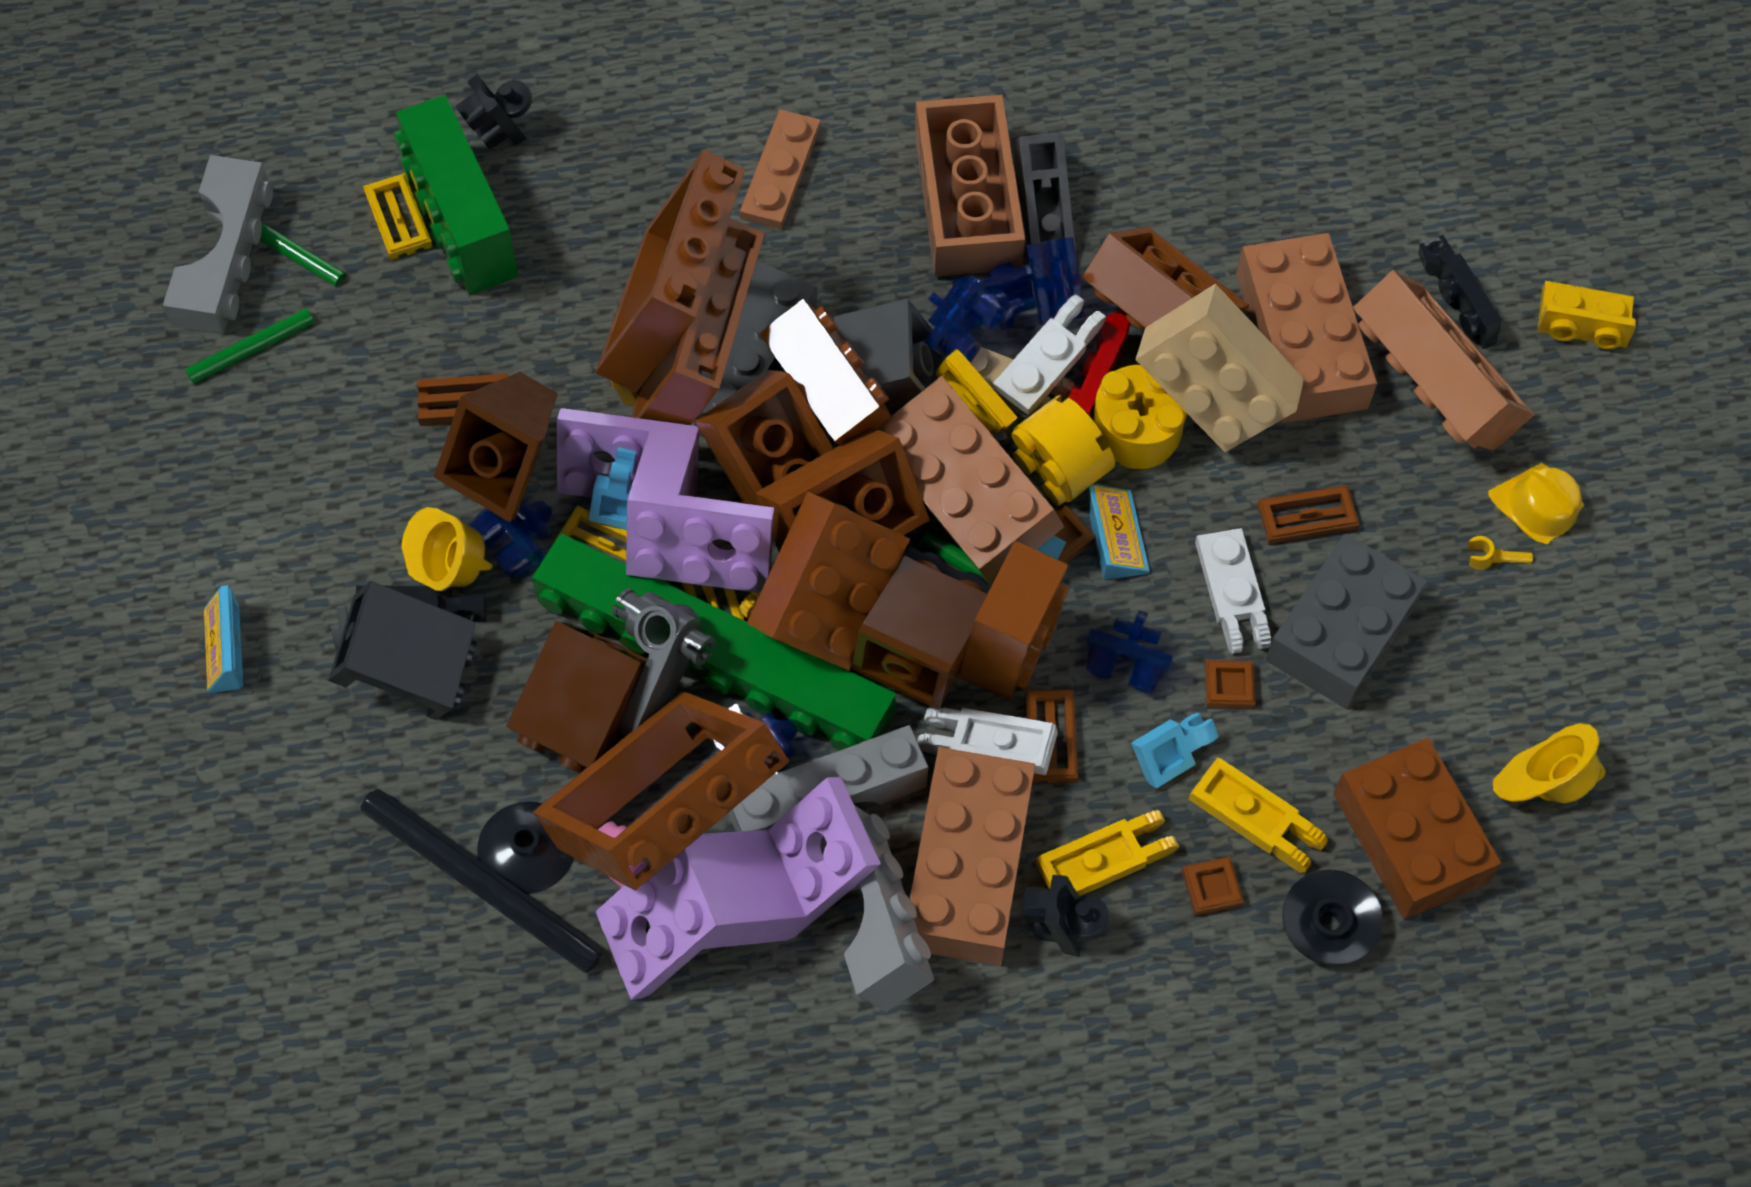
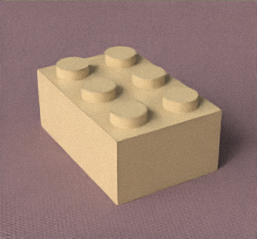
(1220, 368)

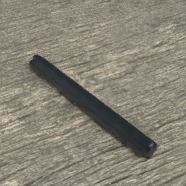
(482, 880)

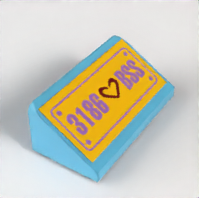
(1116, 532)
(223, 642)

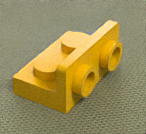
(1586, 315)

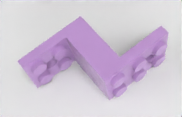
(666, 521)
(739, 889)

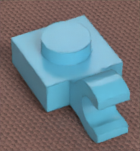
(612, 492)
(1168, 748)

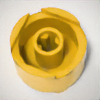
(1137, 418)
(1061, 449)

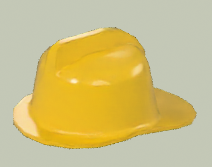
(1540, 502)
(442, 550)
(1555, 769)

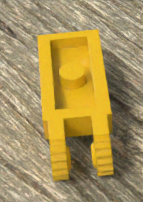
(1256, 813)
(1106, 854)

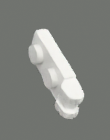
(1047, 357)
(1233, 587)
(991, 735)

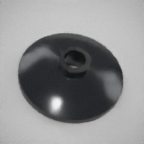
(527, 868)
(1334, 895)

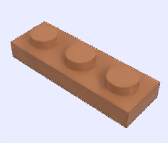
(780, 169)

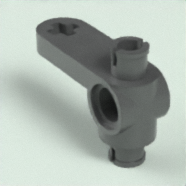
(667, 656)

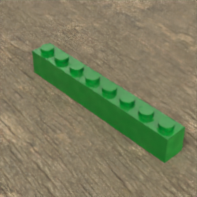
(744, 660)

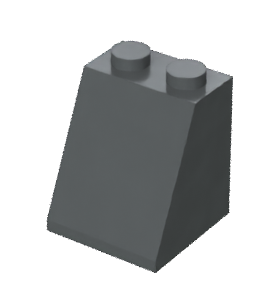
(892, 349)

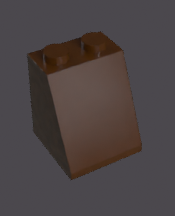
(497, 442)
(918, 631)
(576, 696)

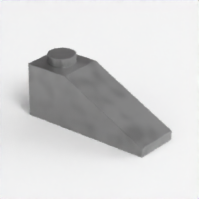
(1043, 187)

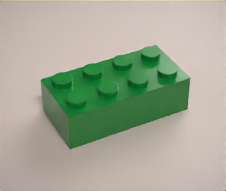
(455, 195)

